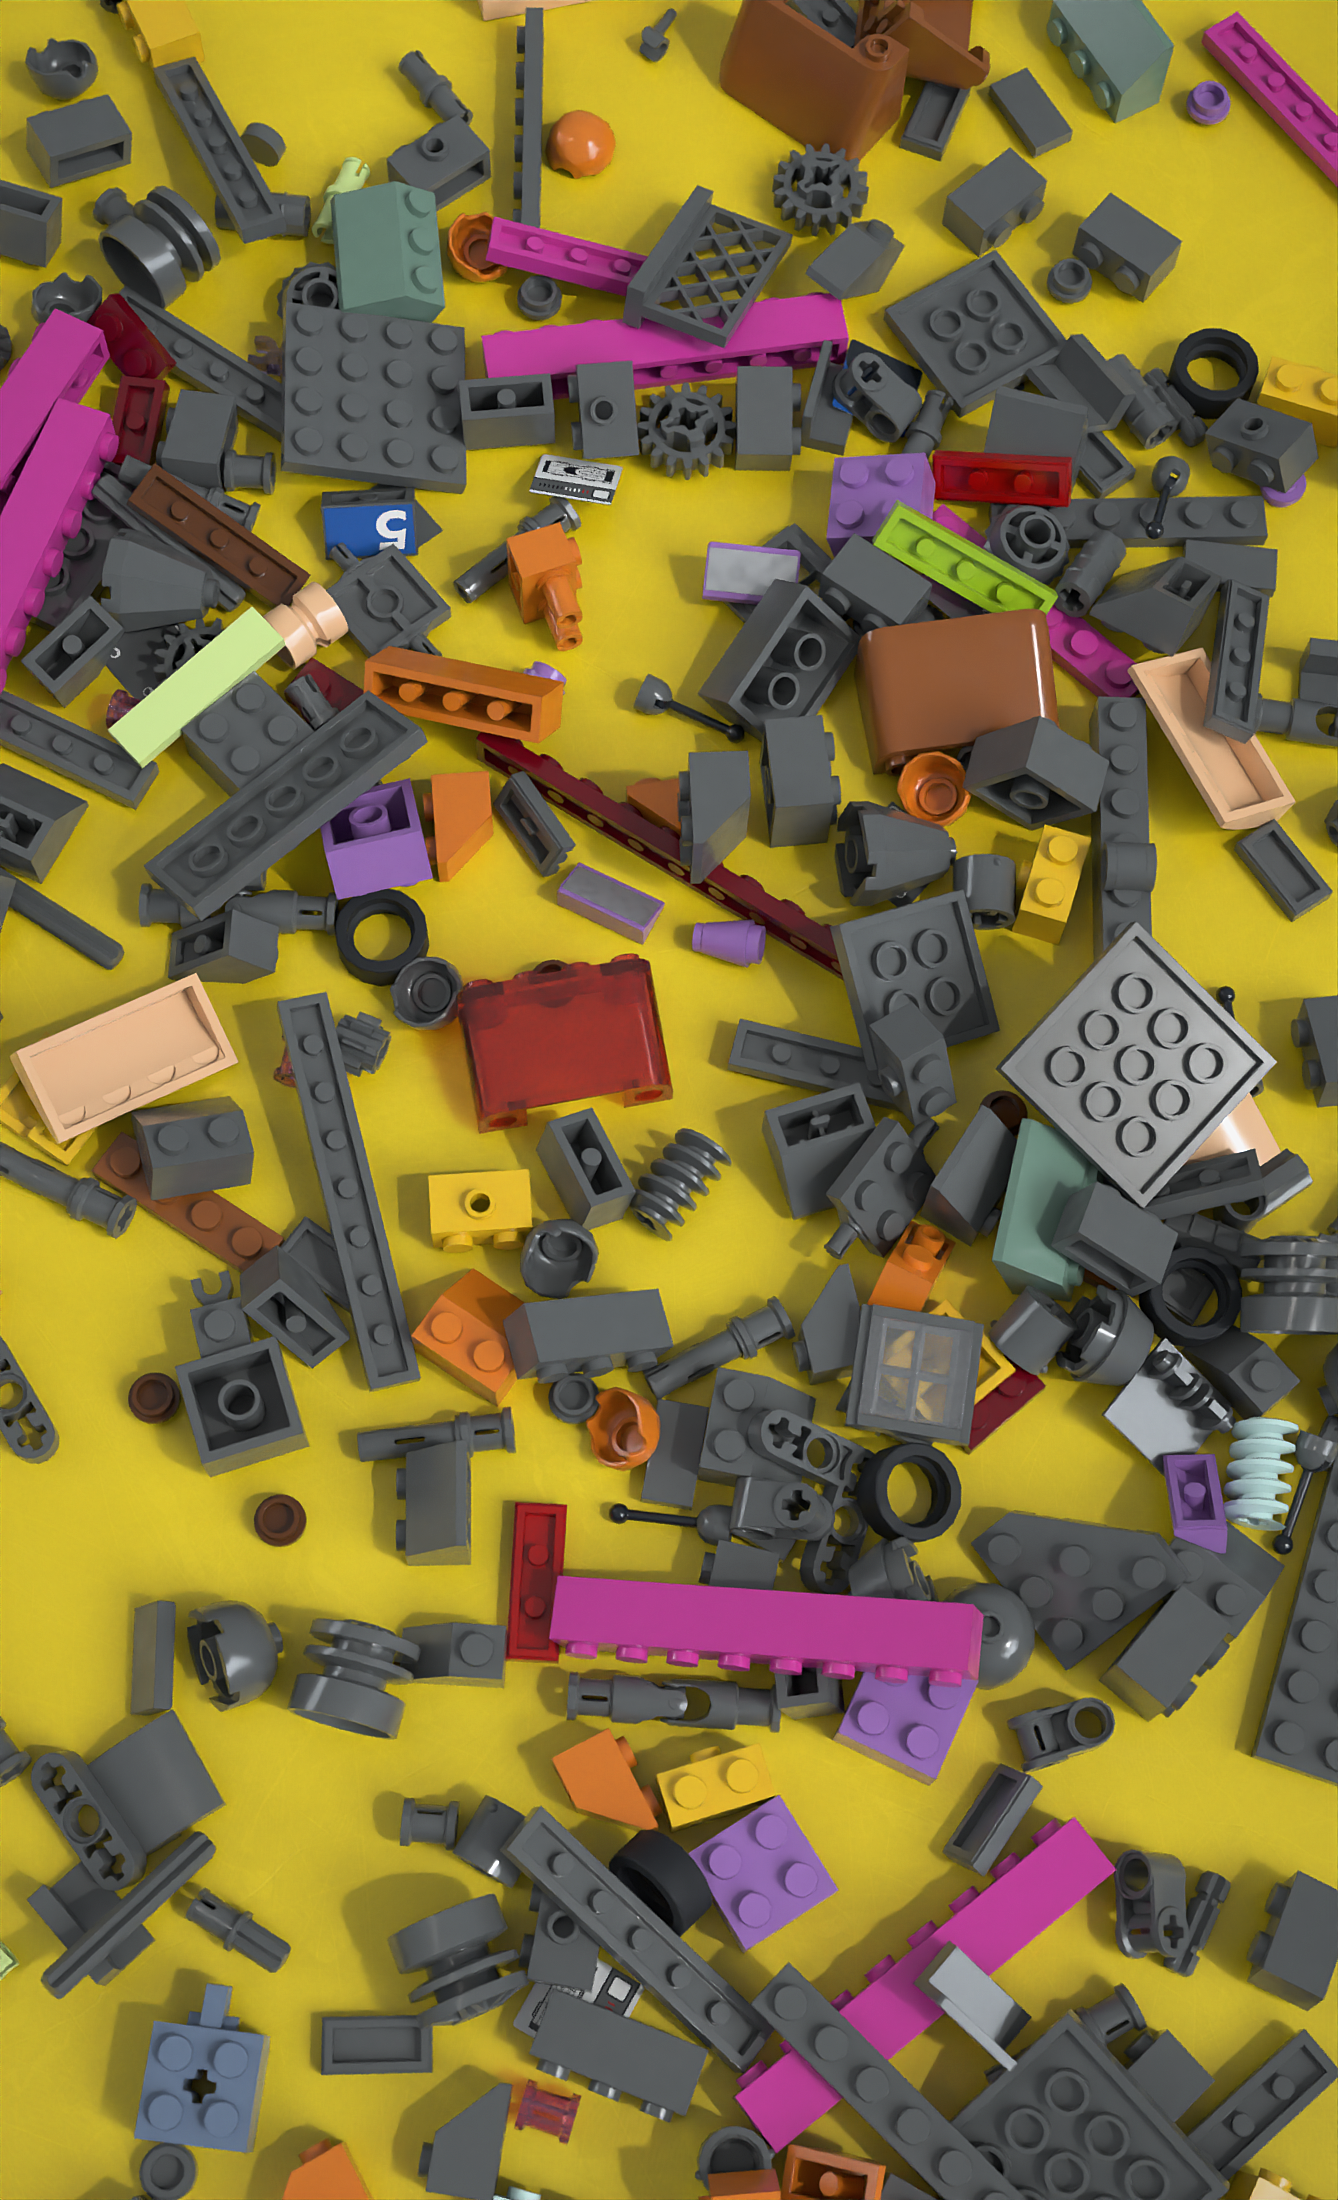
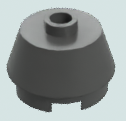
(1110, 1339)
(891, 1573)

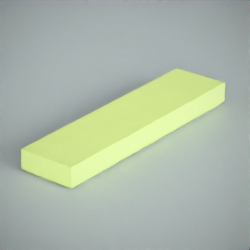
(196, 686)

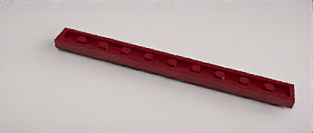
(660, 848)

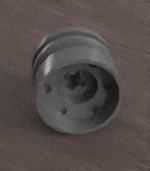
(160, 247)
(1293, 1287)
(354, 1678)
(458, 1962)

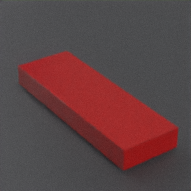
(1002, 478)
(535, 1566)

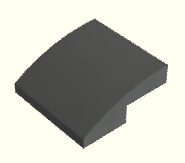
(157, 1782)

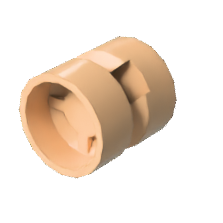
(308, 622)

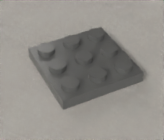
(975, 332)
(921, 957)

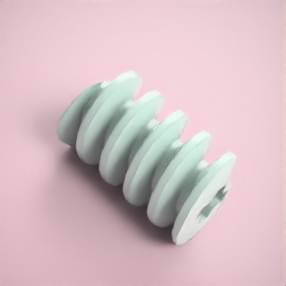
(1257, 1472)

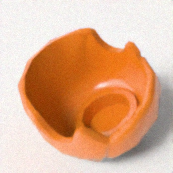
(580, 144)
(468, 248)
(933, 788)
(623, 1429)

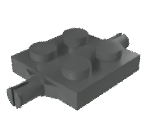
(386, 602)
(882, 1188)

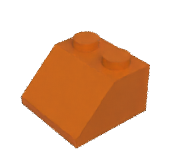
(468, 1335)

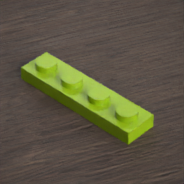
(959, 563)

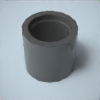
(988, 889)
(1032, 1330)
(485, 1836)
(732, 2151)

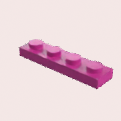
(562, 256)

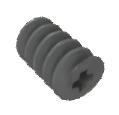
(675, 1179)

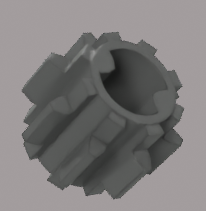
(362, 1043)

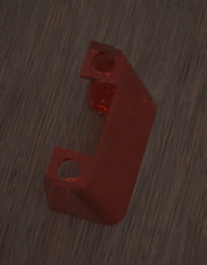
(562, 1039)

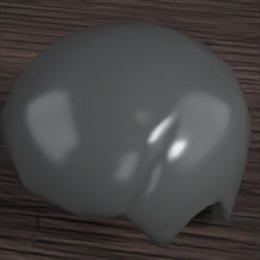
(62, 68)
(68, 296)
(427, 993)
(557, 1257)

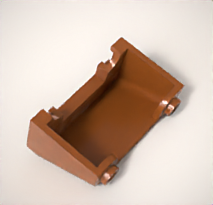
(934, 33)
(812, 80)
(951, 682)

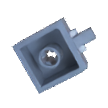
(181, 2053)

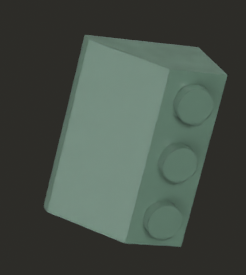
(1114, 50)
(388, 252)
(1040, 1182)

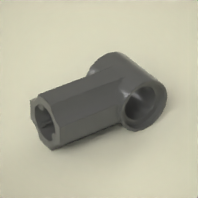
(1283, 1180)

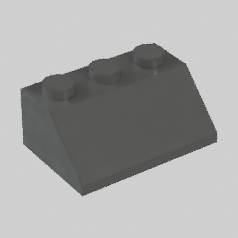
(781, 659)

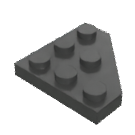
(1079, 1576)

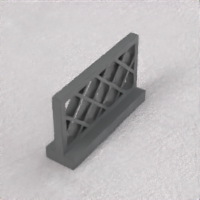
(676, 257)

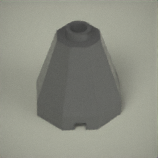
(154, 583)
(888, 853)

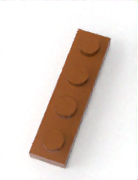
(198, 1216)

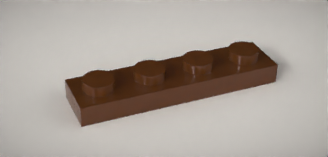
(217, 538)

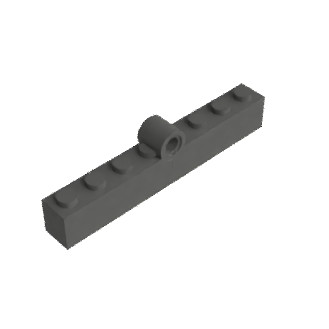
(1121, 851)

